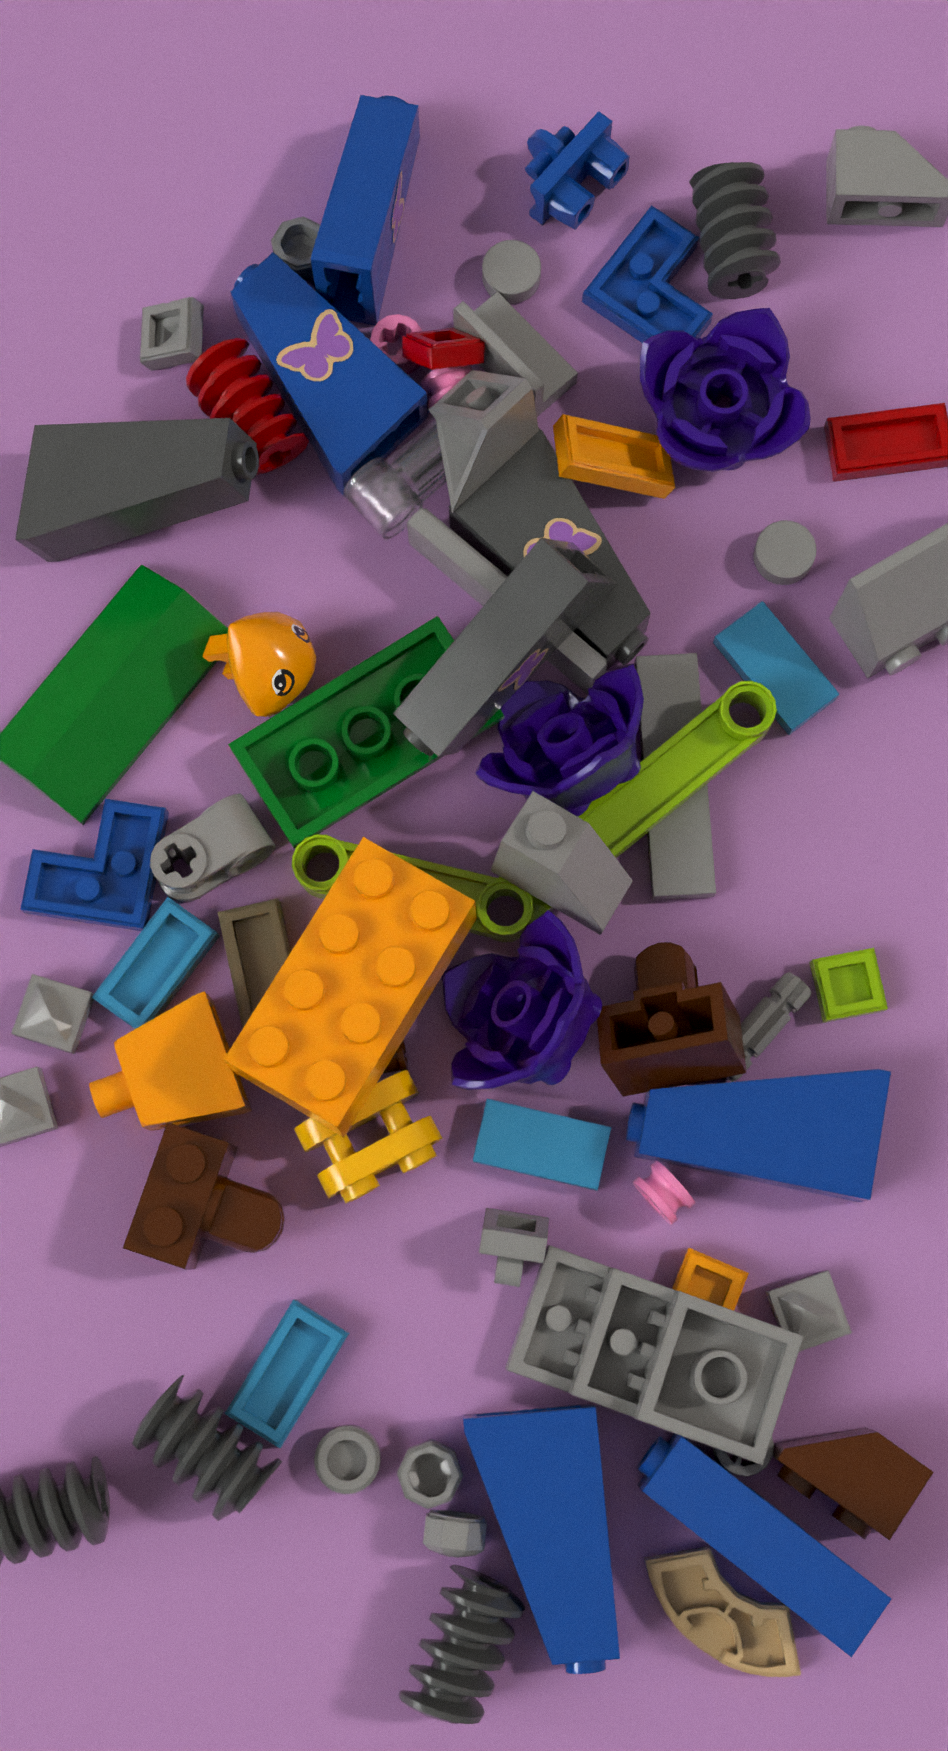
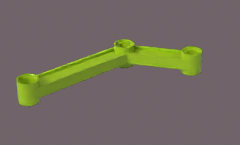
(619, 817)

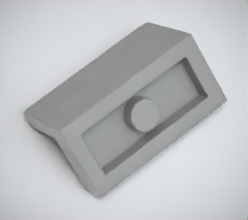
(516, 349)

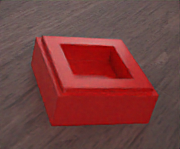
(443, 348)

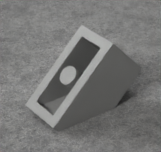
(882, 181)
(562, 863)

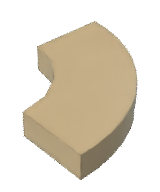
(719, 1619)

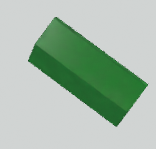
(111, 693)
(343, 739)

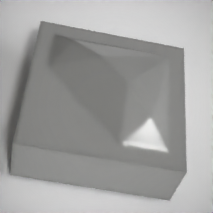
(171, 333)
(53, 1014)
(25, 1106)
(810, 1309)

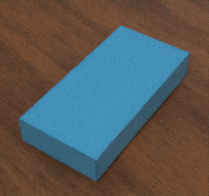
(769, 655)
(156, 965)
(542, 1144)
(287, 1373)

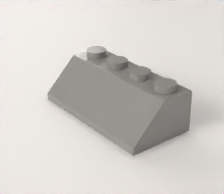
(896, 606)

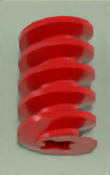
(230, 389)

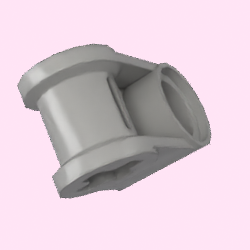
(215, 845)

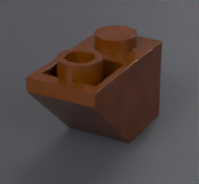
(858, 1471)

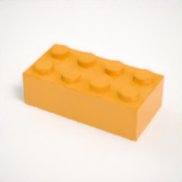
(352, 986)

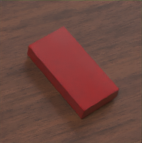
(887, 442)

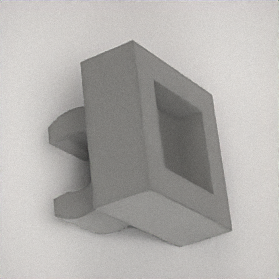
(514, 1240)

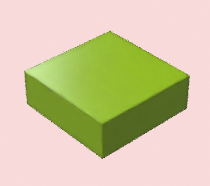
(848, 985)

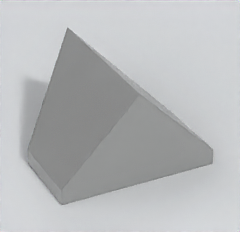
(482, 428)

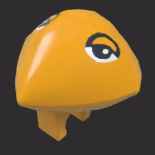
(266, 658)

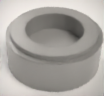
(511, 270)
(784, 552)
(347, 1459)

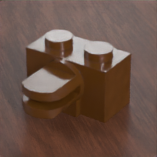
(671, 1029)
(195, 1201)

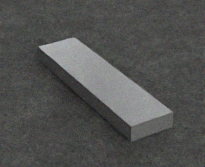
(481, 581)
(682, 842)

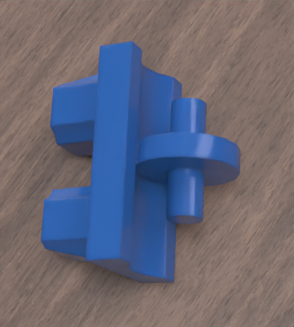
(565, 161)

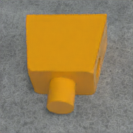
(174, 1070)

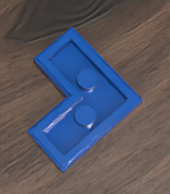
(635, 281)
(112, 886)

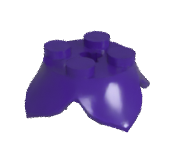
(740, 359)
(568, 743)
(520, 1011)

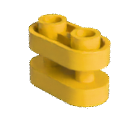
(406, 1145)

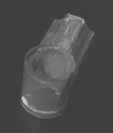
(395, 488)

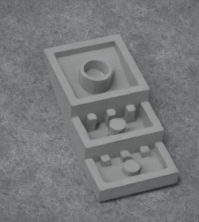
(655, 1354)

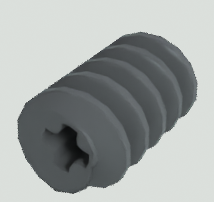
(734, 228)
(203, 1451)
(54, 1513)
(465, 1649)

